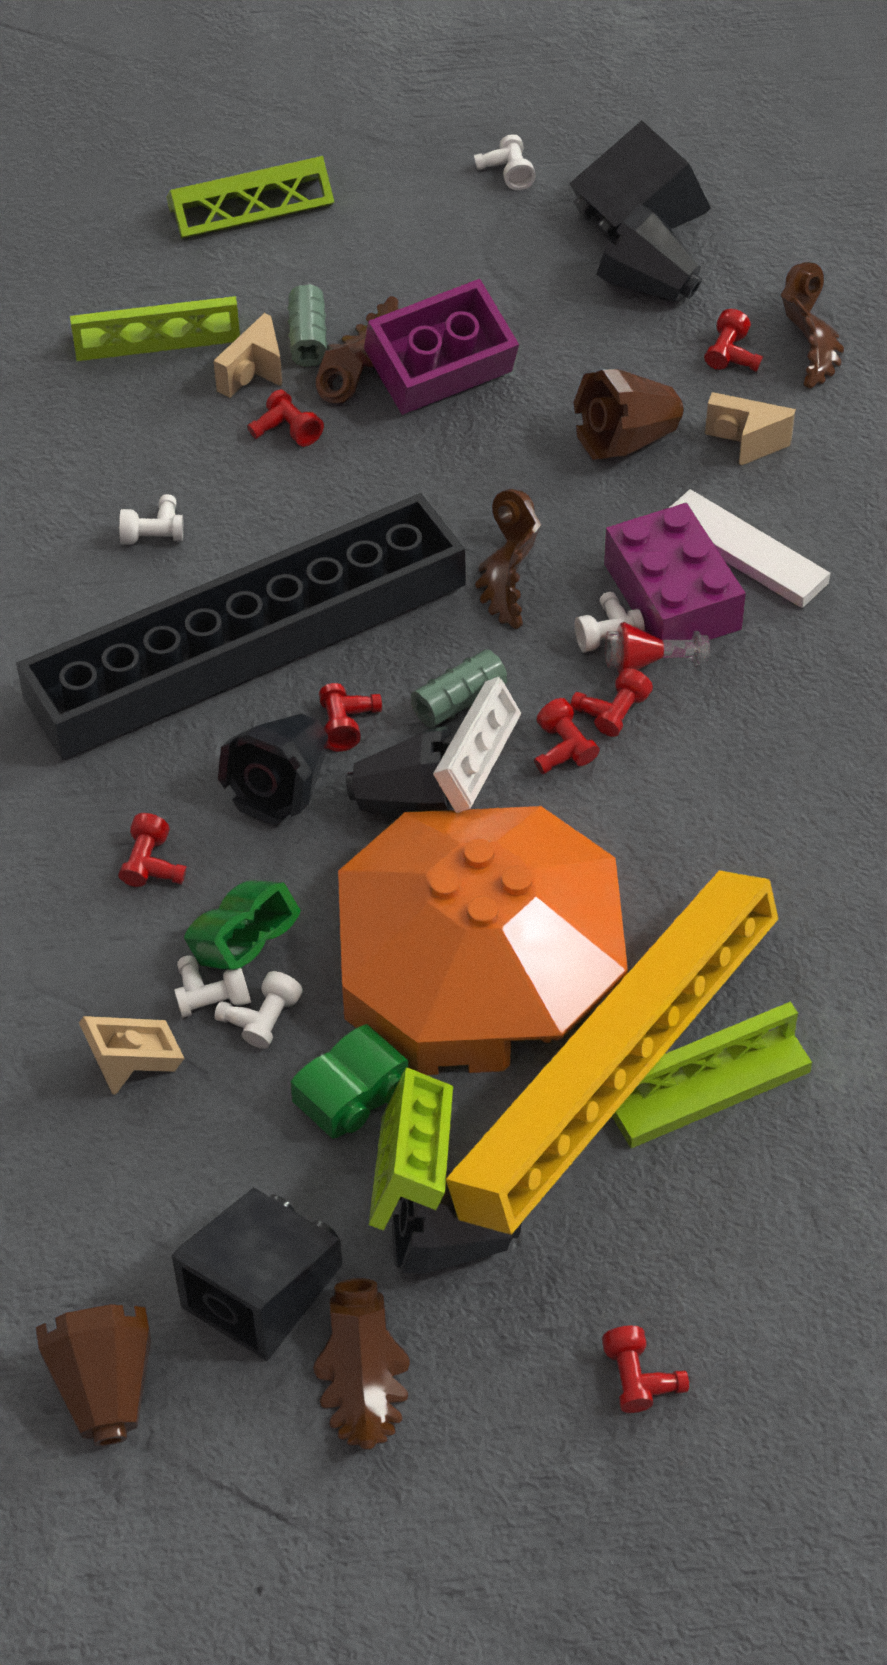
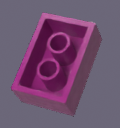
(440, 346)
(674, 575)

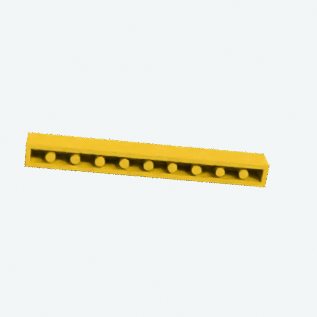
(611, 1053)

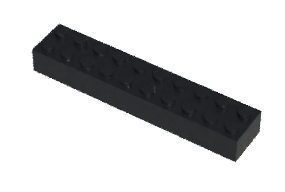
(241, 625)

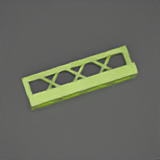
(245, 185)
(155, 328)
(749, 1066)
(412, 1146)

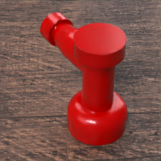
(732, 327)
(304, 427)
(631, 688)
(557, 718)
(342, 730)
(149, 832)
(625, 1346)

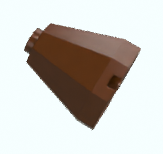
(623, 412)
(99, 1368)

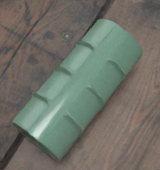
(307, 325)
(456, 688)

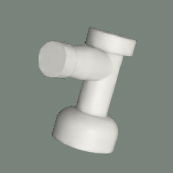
(519, 172)
(165, 525)
(590, 632)
(279, 992)
(196, 994)

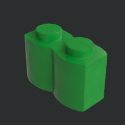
(242, 924)
(348, 1081)

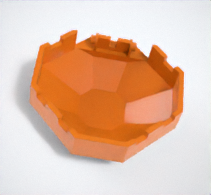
(477, 934)

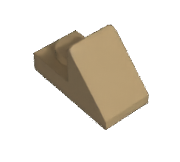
(248, 355)
(755, 424)
(130, 1045)

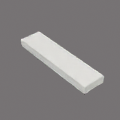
(758, 553)
(477, 744)

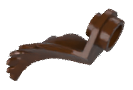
(800, 293)
(348, 360)
(519, 525)
(361, 1364)

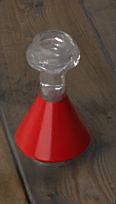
(636, 649)

